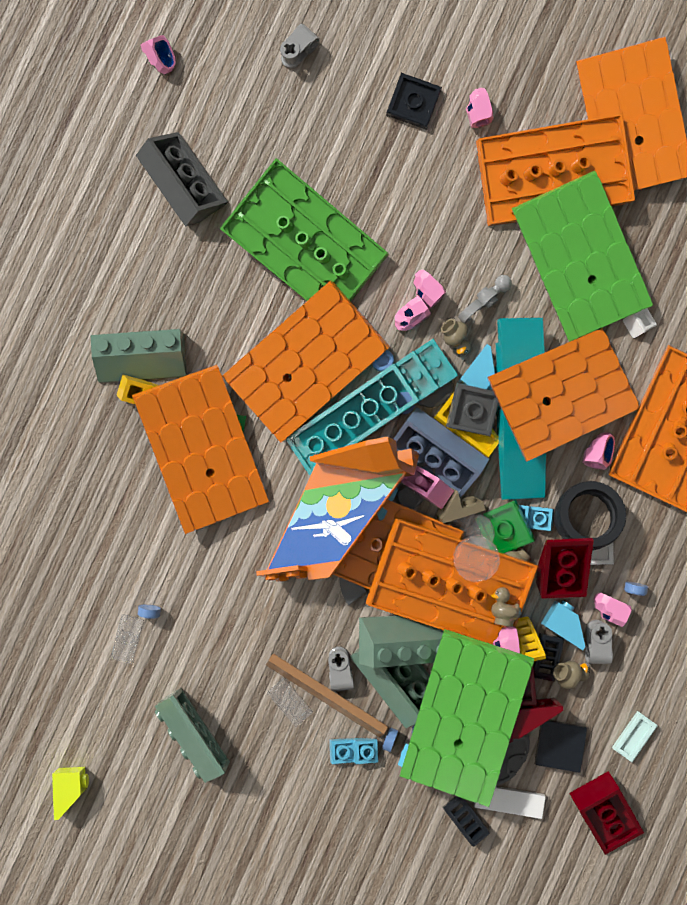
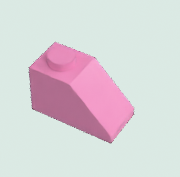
(429, 487)

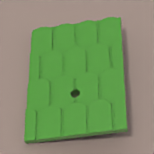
(290, 229)
(578, 236)
(467, 717)

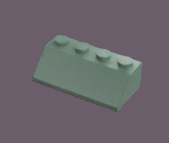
(139, 355)
(396, 641)
(399, 687)
(192, 735)

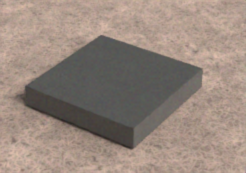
(472, 409)

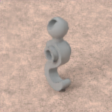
(486, 297)

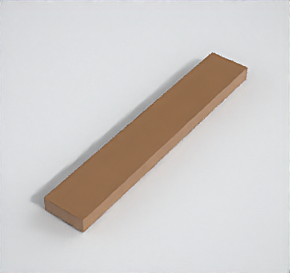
(326, 695)

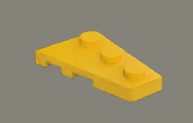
(482, 443)

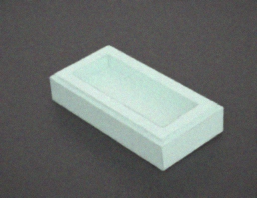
(634, 736)

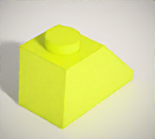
(67, 788)

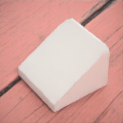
(639, 322)

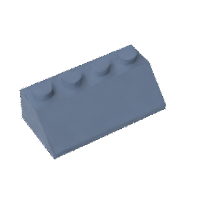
(441, 449)

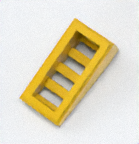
(526, 628)

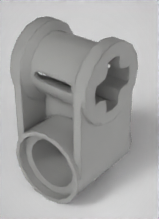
(298, 46)
(598, 647)
(340, 673)

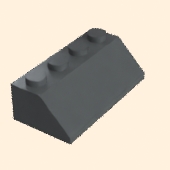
(181, 178)

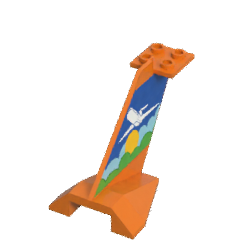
(338, 507)

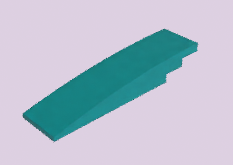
(517, 342)
(373, 404)

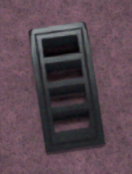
(558, 641)
(479, 835)

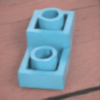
(538, 517)
(353, 750)

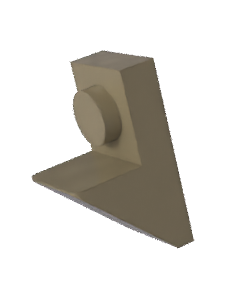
(456, 509)

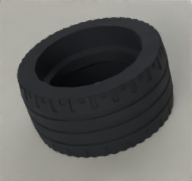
(605, 494)

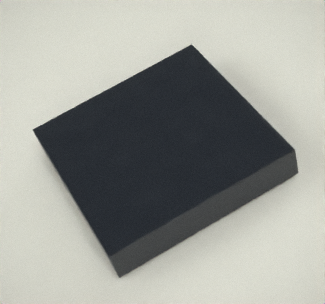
(413, 101)
(561, 746)

